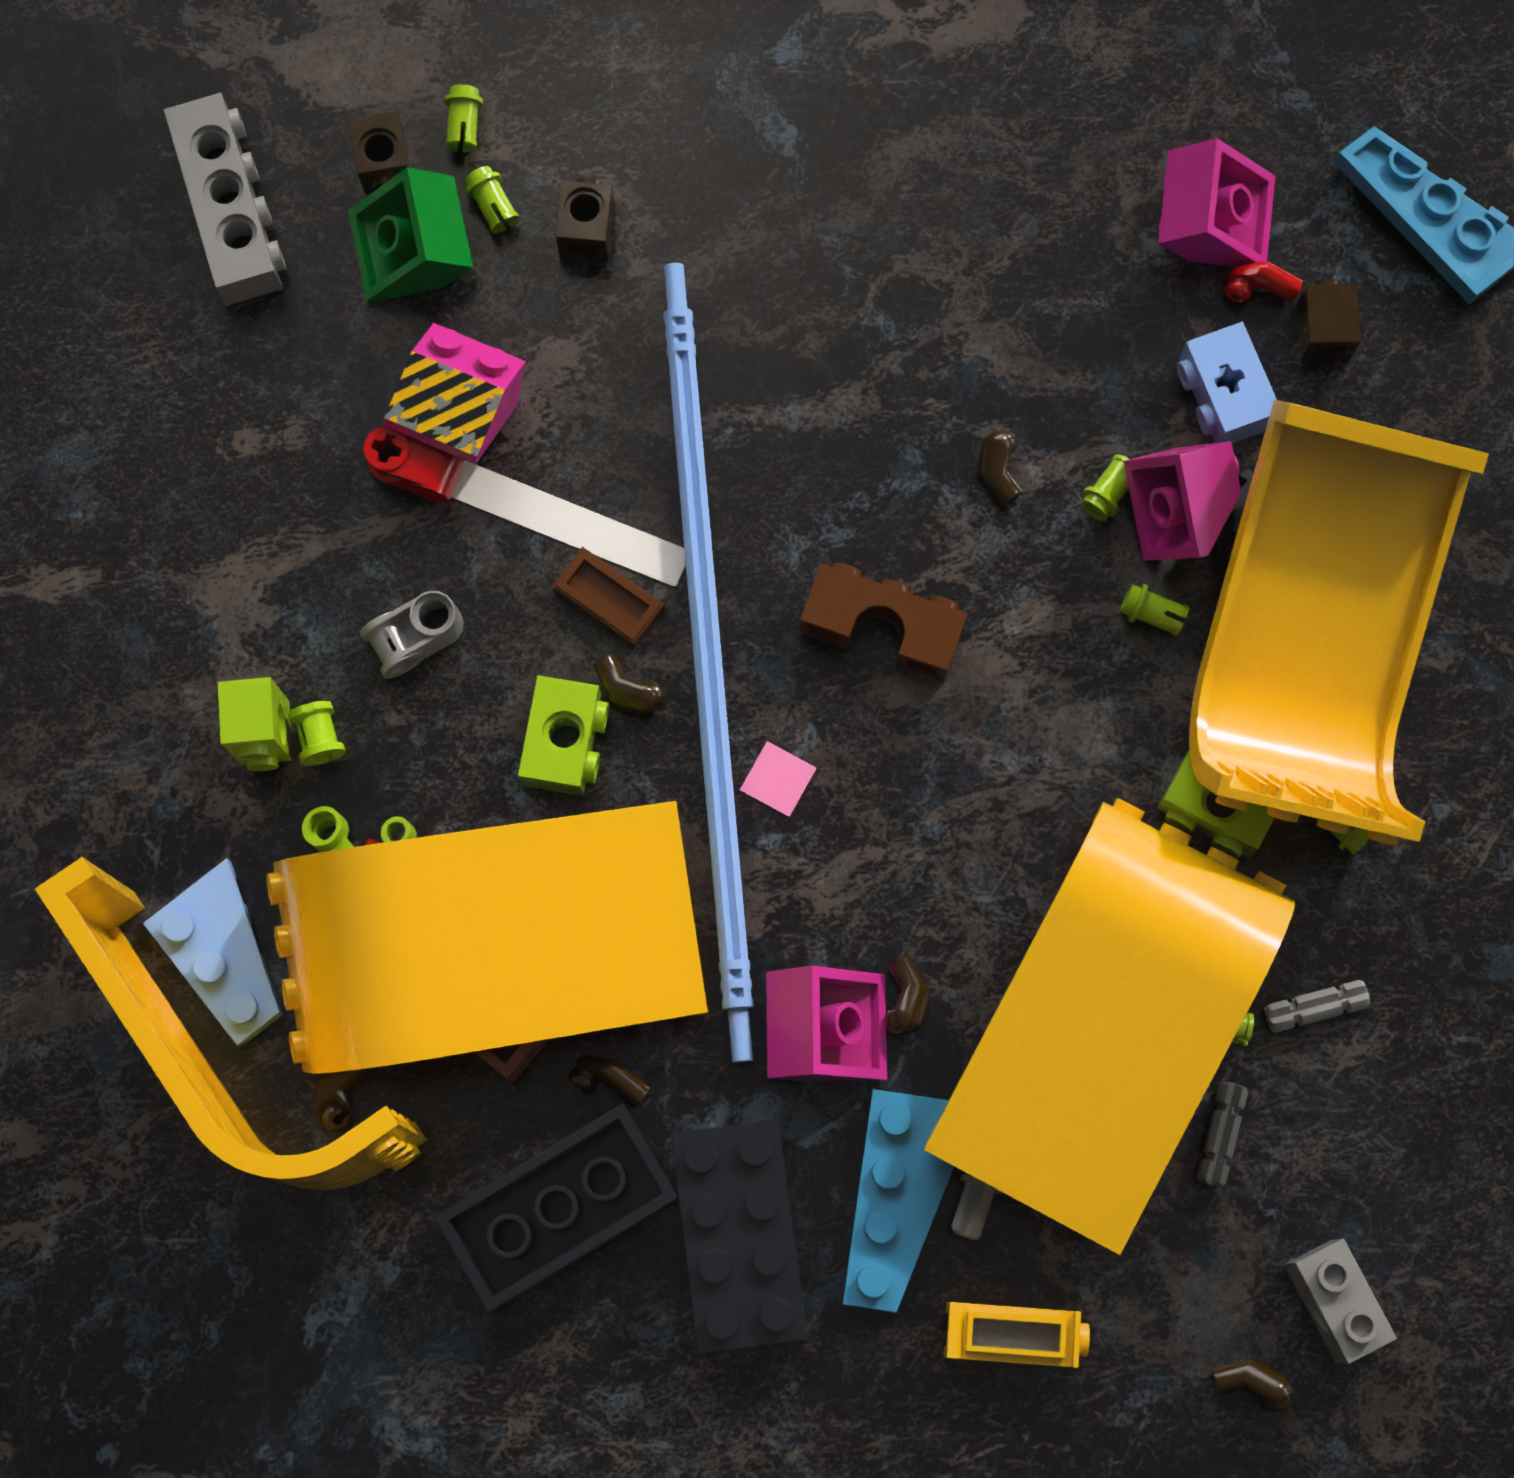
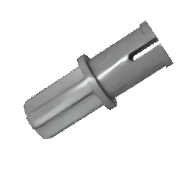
(973, 1207)

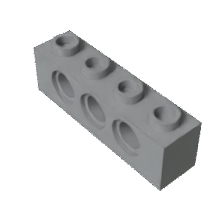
(196, 131)

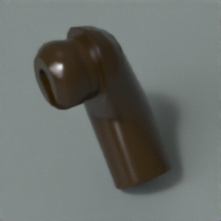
(624, 692)

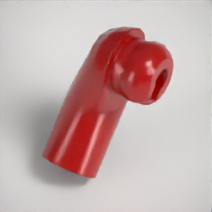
(1258, 276)

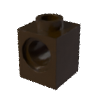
(374, 135)
(585, 238)
(1328, 320)

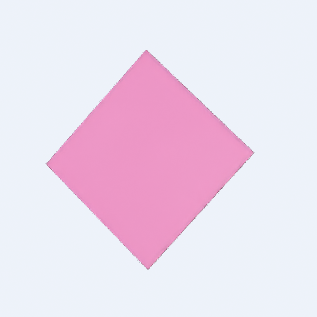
(778, 778)

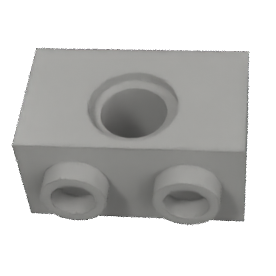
(1340, 1301)

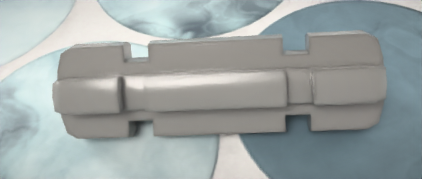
(1317, 1006)

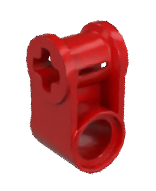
(417, 469)

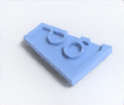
(216, 951)

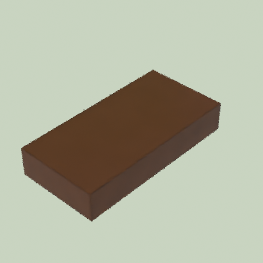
(608, 597)

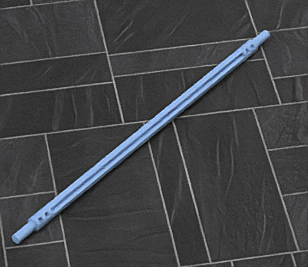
(712, 712)

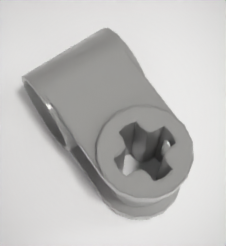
(409, 633)

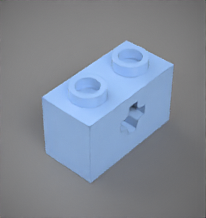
(1227, 358)

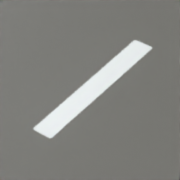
(570, 523)

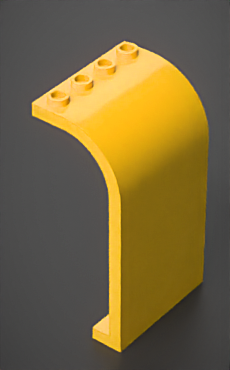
(1325, 620)
(89, 912)
(486, 938)
(1113, 1025)

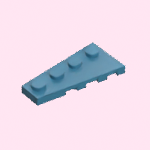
(1448, 228)
(894, 1199)

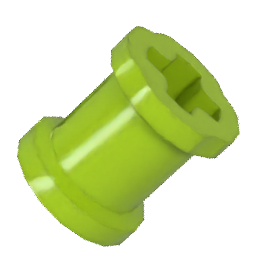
(316, 733)

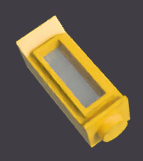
(1016, 1334)

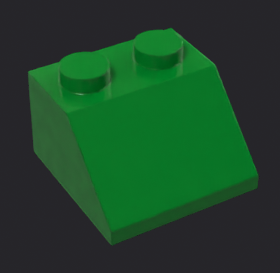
(410, 235)

